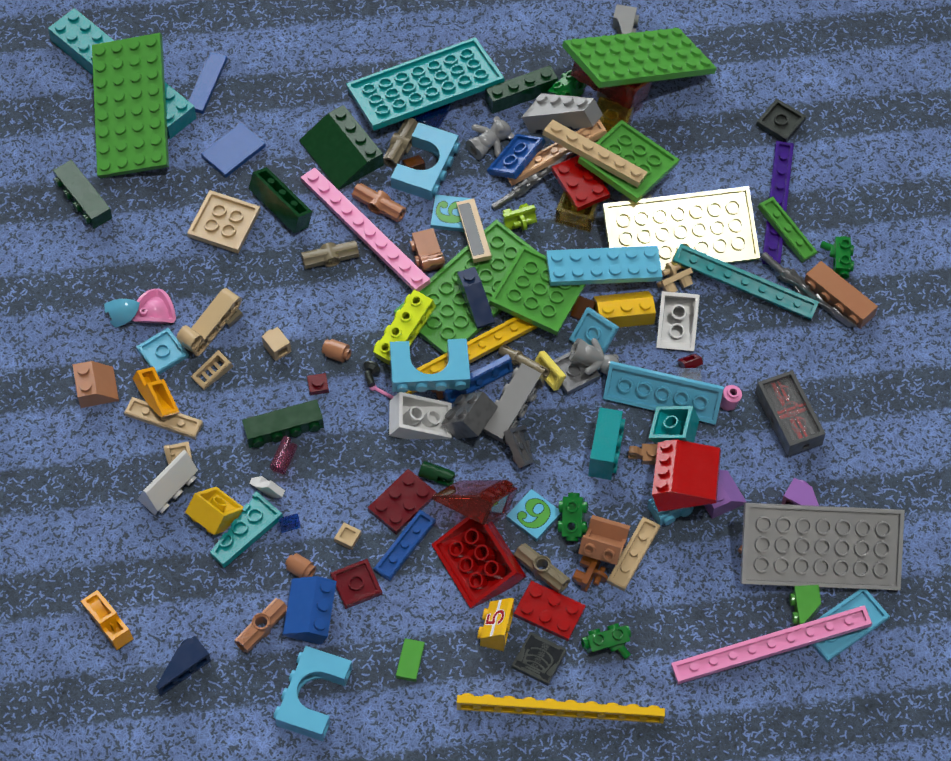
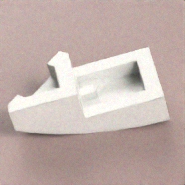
(267, 487)

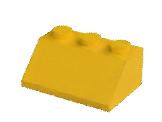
(627, 308)

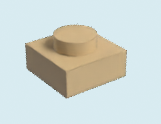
(347, 536)

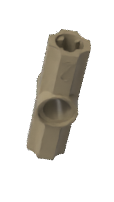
(400, 143)
(330, 254)
(550, 575)

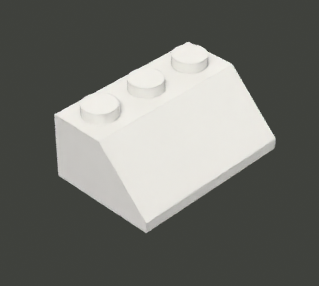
(169, 483)

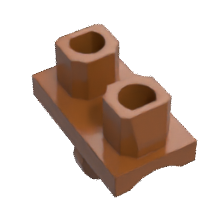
(585, 579)

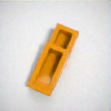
(155, 392)
(107, 620)

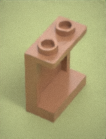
(604, 540)

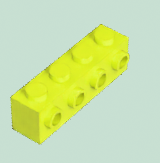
(406, 324)

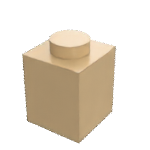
(276, 343)

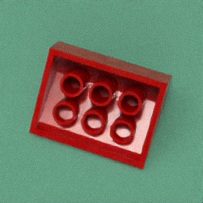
(685, 475)
(478, 561)

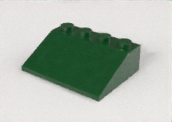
(342, 148)

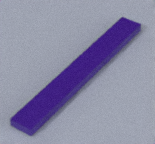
(779, 190)

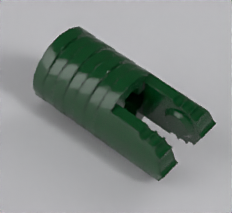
(436, 474)

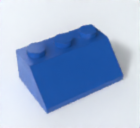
(309, 609)

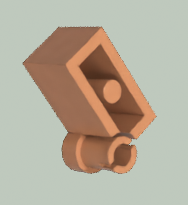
(427, 250)

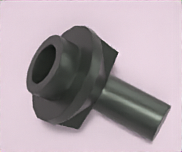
(371, 369)

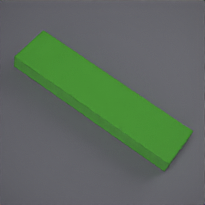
(787, 229)

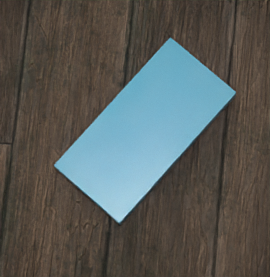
(833, 647)

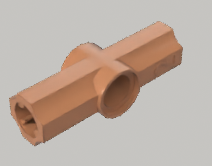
(379, 202)
(253, 633)

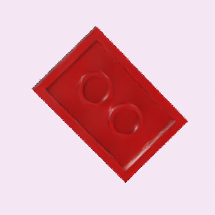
(580, 184)
(549, 610)

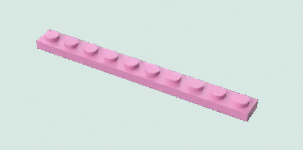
(365, 230)
(771, 644)

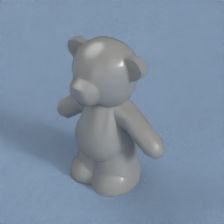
(490, 137)
(592, 356)

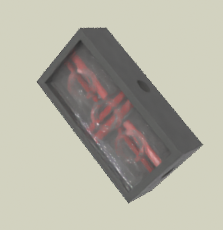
(790, 413)

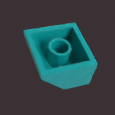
(674, 423)

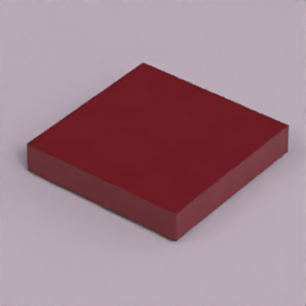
(356, 583)

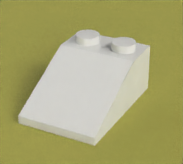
(678, 321)
(417, 417)

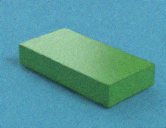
(410, 660)

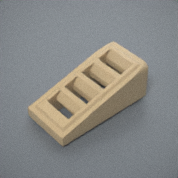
(218, 356)

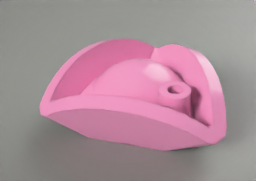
(155, 308)

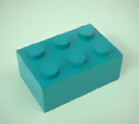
(606, 443)

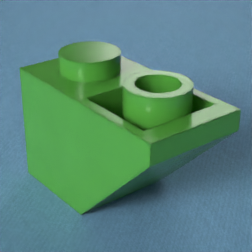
(805, 602)

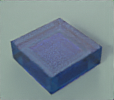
(289, 523)

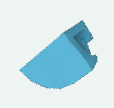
(121, 311)

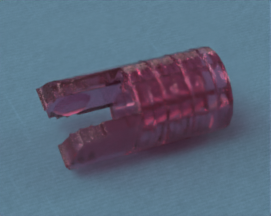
(283, 456)

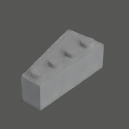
(566, 110)
(514, 401)

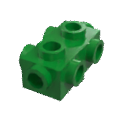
(567, 86)
(841, 253)
(573, 511)
(613, 639)

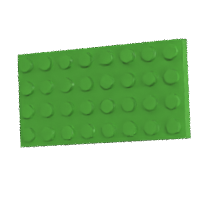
(638, 57)
(130, 105)
(451, 316)

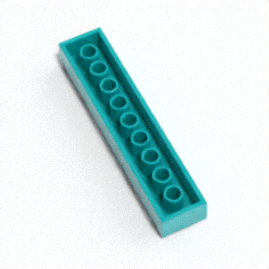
(76, 36)

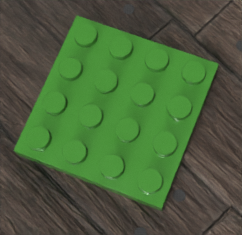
(640, 151)
(528, 293)

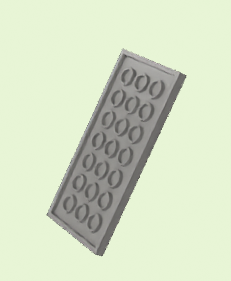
(822, 546)

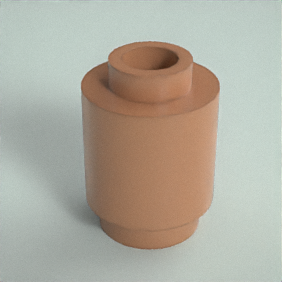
(336, 350)
(300, 566)

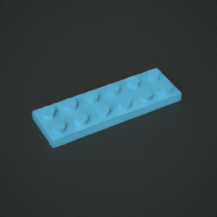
(604, 265)
(652, 388)

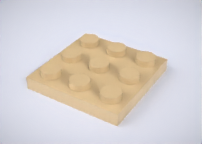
(223, 221)

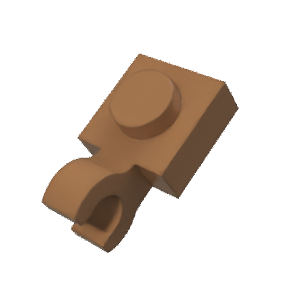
(646, 453)

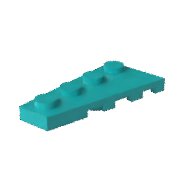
(251, 524)

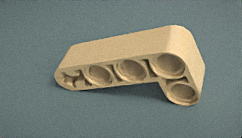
(210, 322)

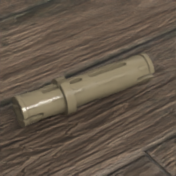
(517, 358)

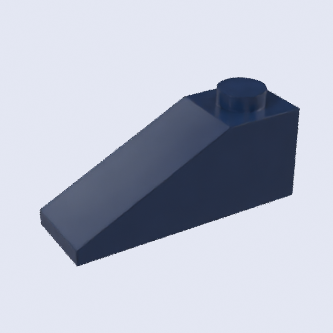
(475, 297)
(187, 660)

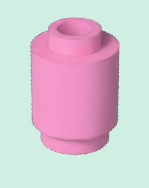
(730, 397)

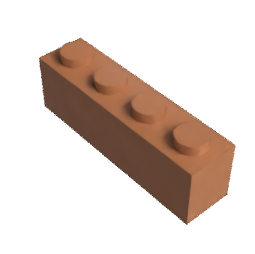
(840, 294)

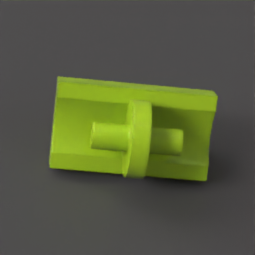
(519, 218)

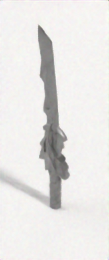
(527, 183)
(792, 277)

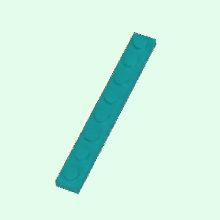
(745, 281)

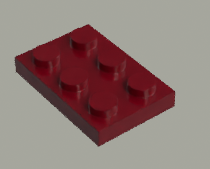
(401, 501)

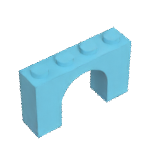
(427, 182)
(408, 378)
(311, 665)

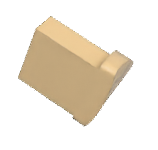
(174, 450)

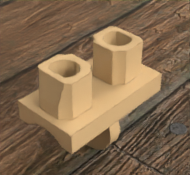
(684, 278)

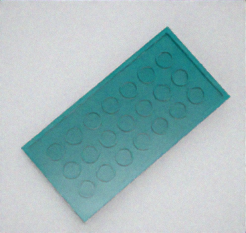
(424, 83)

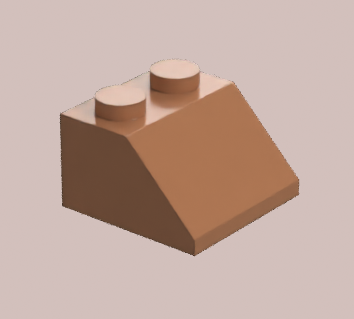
(95, 383)

